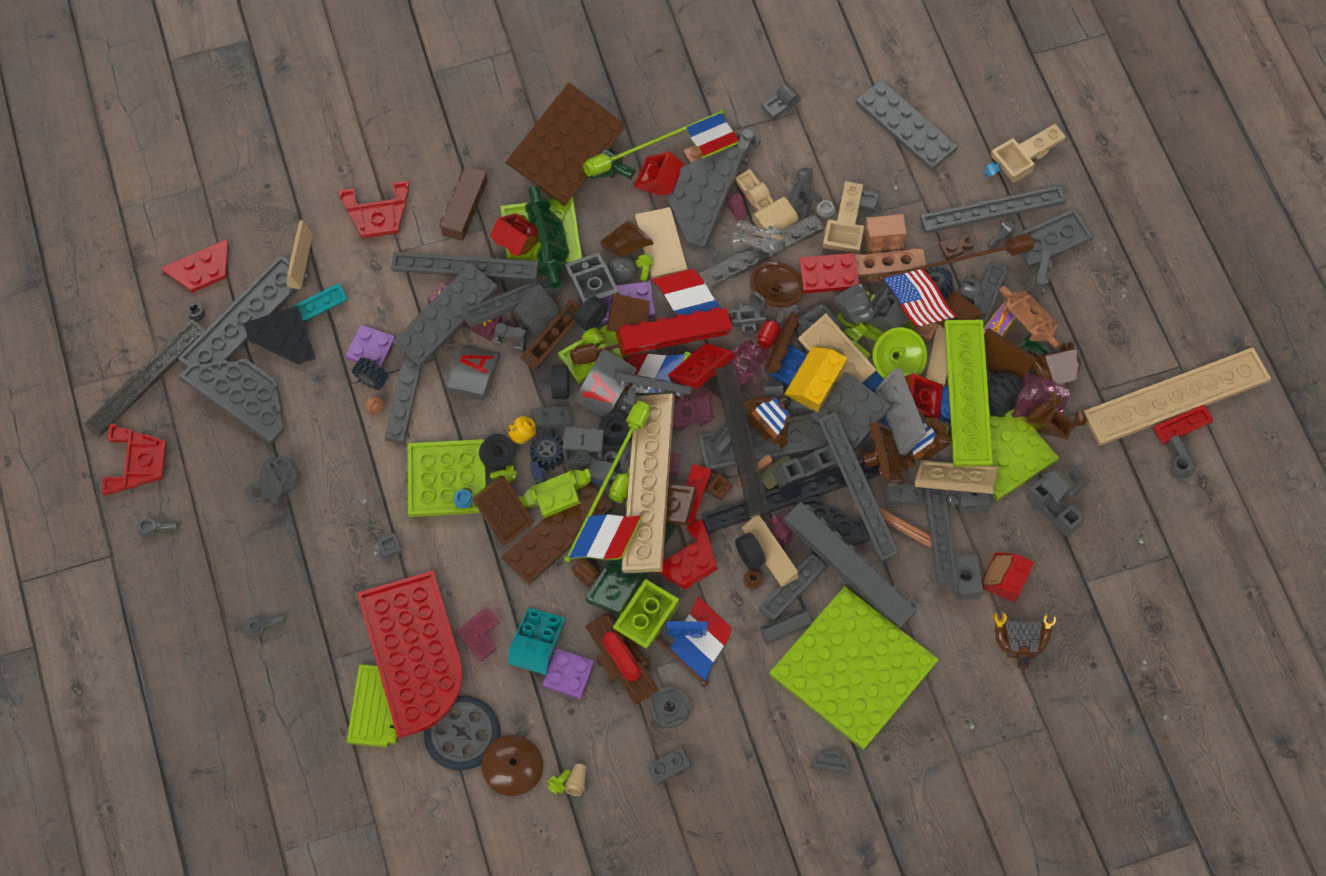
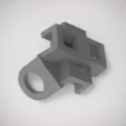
(754, 308)

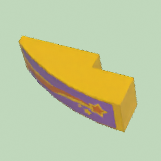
(1001, 321)

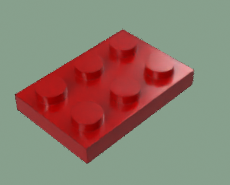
(828, 272)
(701, 365)

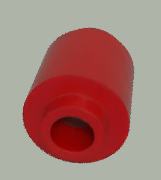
(768, 334)

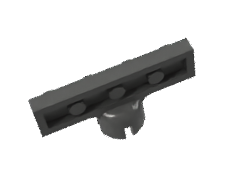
(984, 292)

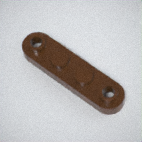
(784, 339)

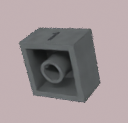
(583, 445)

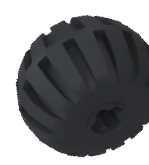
(1003, 393)

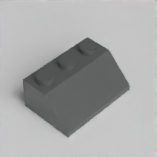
(887, 311)

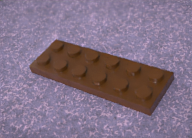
(553, 536)

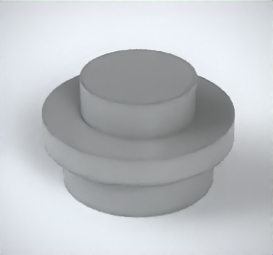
(825, 209)

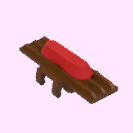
(619, 660)

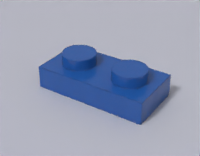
(686, 628)

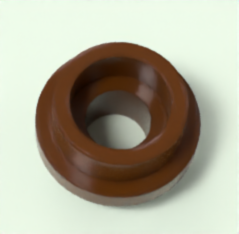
(753, 584)

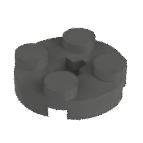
(665, 718)

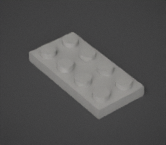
(903, 416)

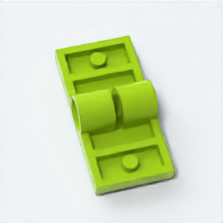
(599, 338)

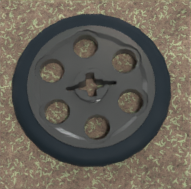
(457, 760)

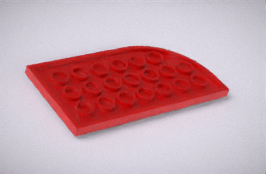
(413, 651)

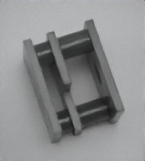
(972, 502)

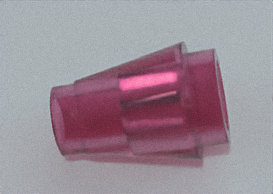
(737, 206)
(780, 530)

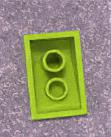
(647, 614)

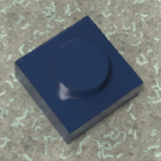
(537, 472)

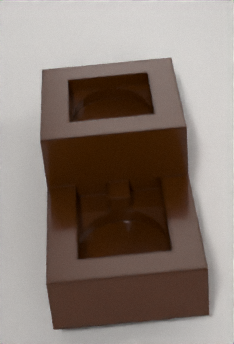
(718, 486)

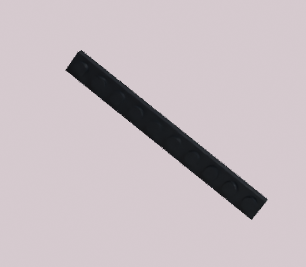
(783, 497)

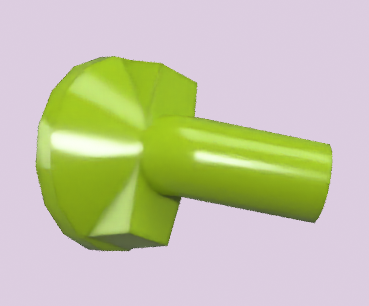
(644, 262)
(508, 473)
(556, 784)

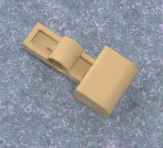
(1017, 158)
(768, 212)
(845, 233)

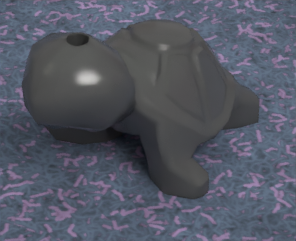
(801, 195)

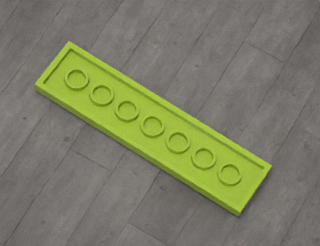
(968, 393)

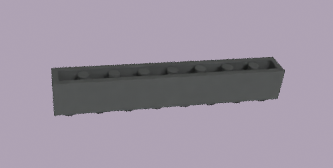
(849, 565)

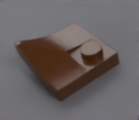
(626, 240)
(626, 311)

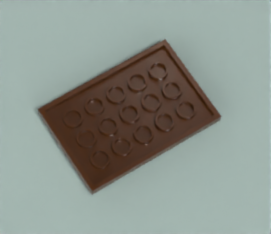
(562, 142)

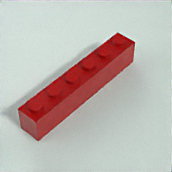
(673, 331)

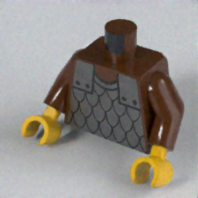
(1022, 639)

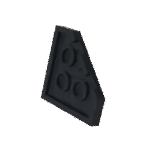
(282, 335)
(852, 530)

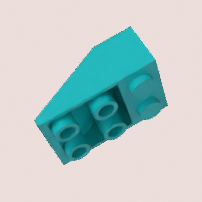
(536, 641)

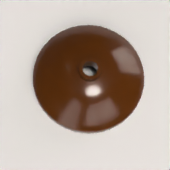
(777, 284)
(510, 779)

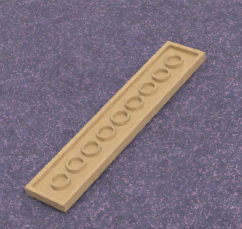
(1176, 396)
(650, 485)

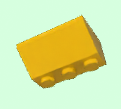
(816, 377)

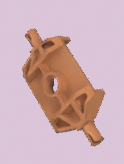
(1040, 325)

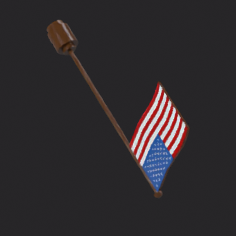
(920, 295)

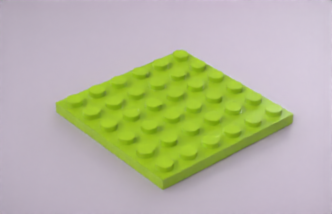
(853, 668)

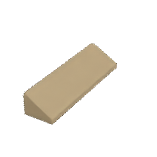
(299, 256)
(938, 365)
(776, 558)

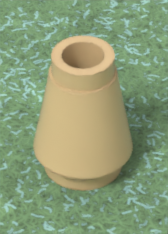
(576, 782)

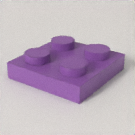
(371, 345)
(568, 674)

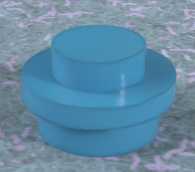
(991, 169)
(463, 499)

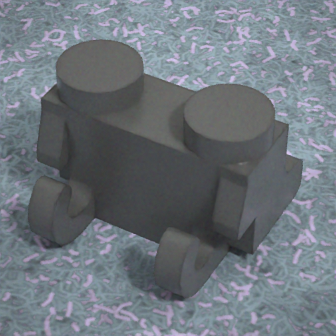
(744, 142)
(503, 330)

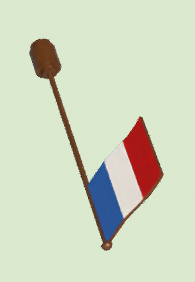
(683, 292)
(693, 653)

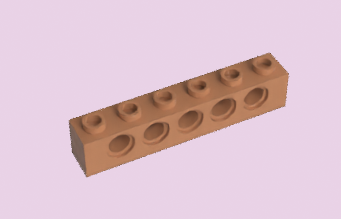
(913, 256)

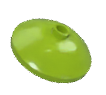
(908, 346)

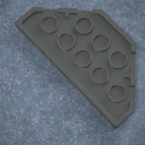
(703, 192)
(239, 391)

